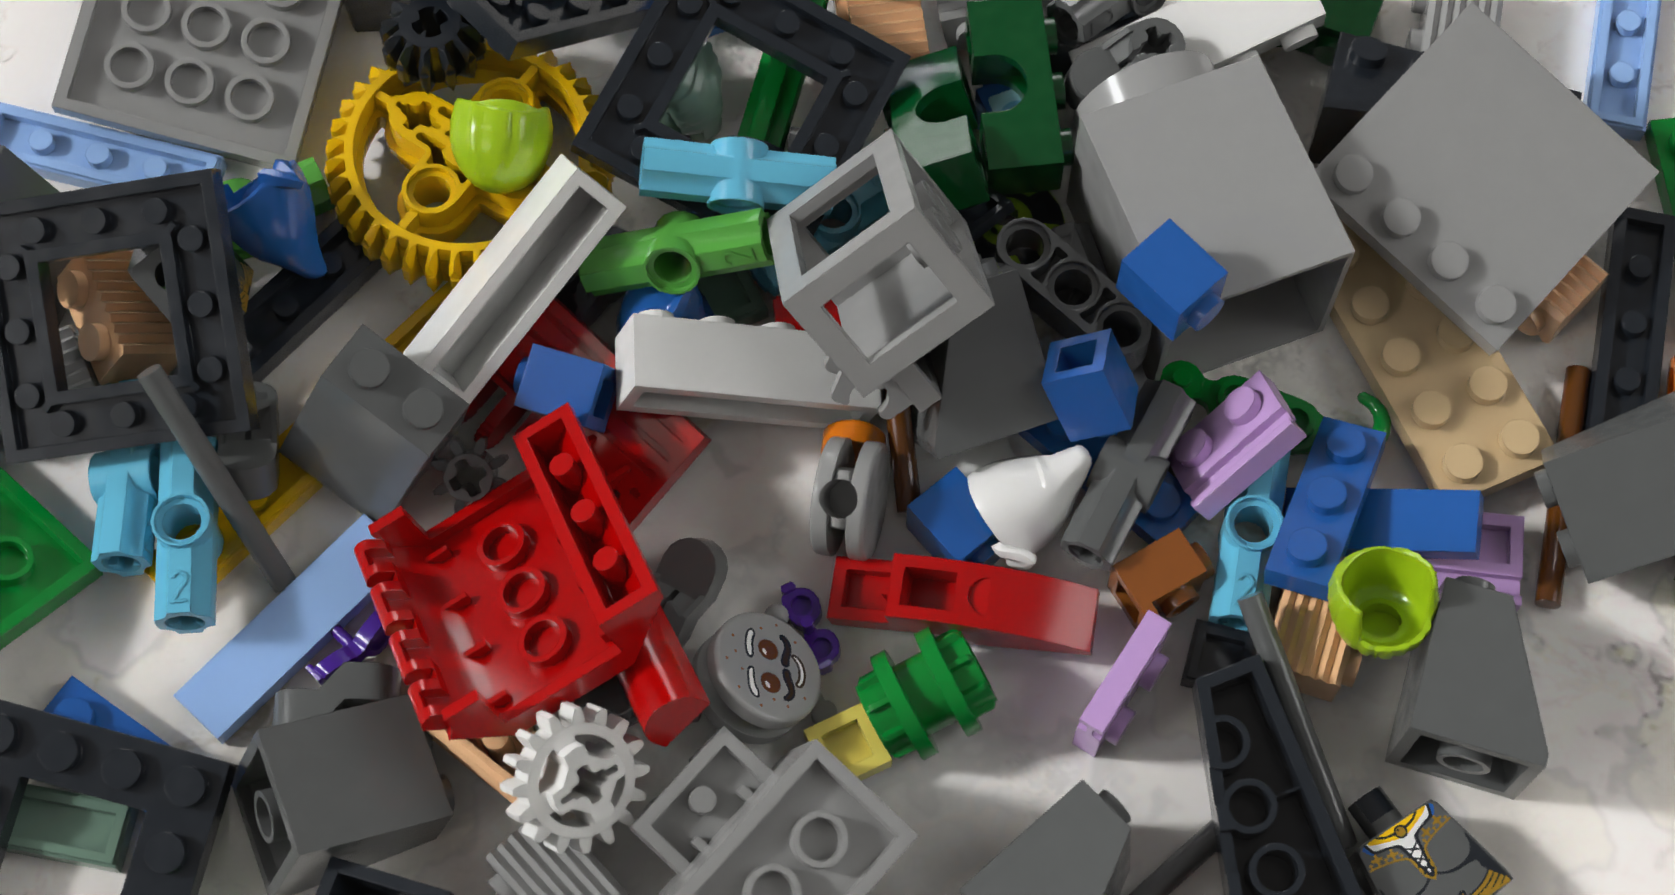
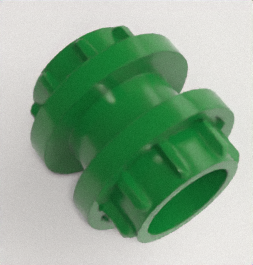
(925, 693)

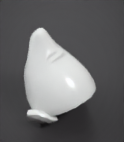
(1028, 500)

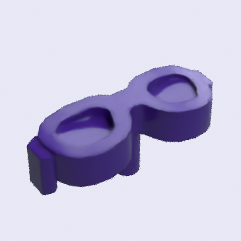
(804, 615)
(368, 642)

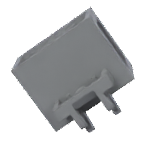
(894, 284)
(771, 831)

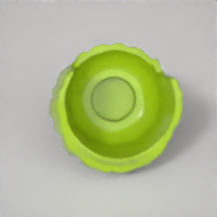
(500, 142)
(1383, 600)

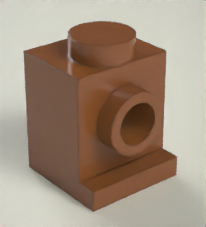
(1160, 577)

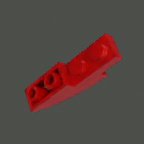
(981, 600)

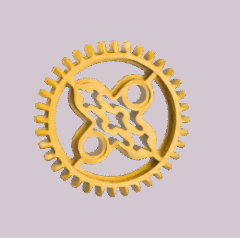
(419, 137)

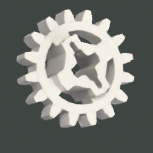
(575, 777)

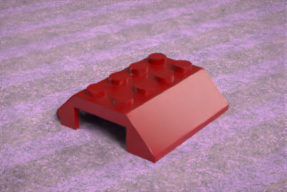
(515, 593)

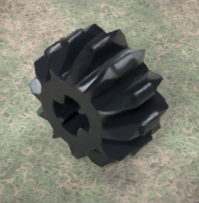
(430, 44)

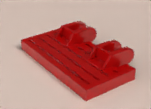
(638, 450)

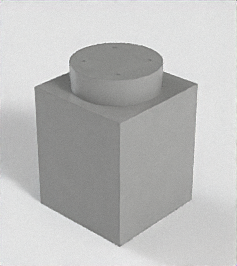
(1233, 176)

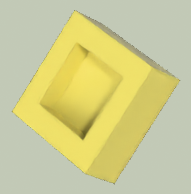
(852, 741)

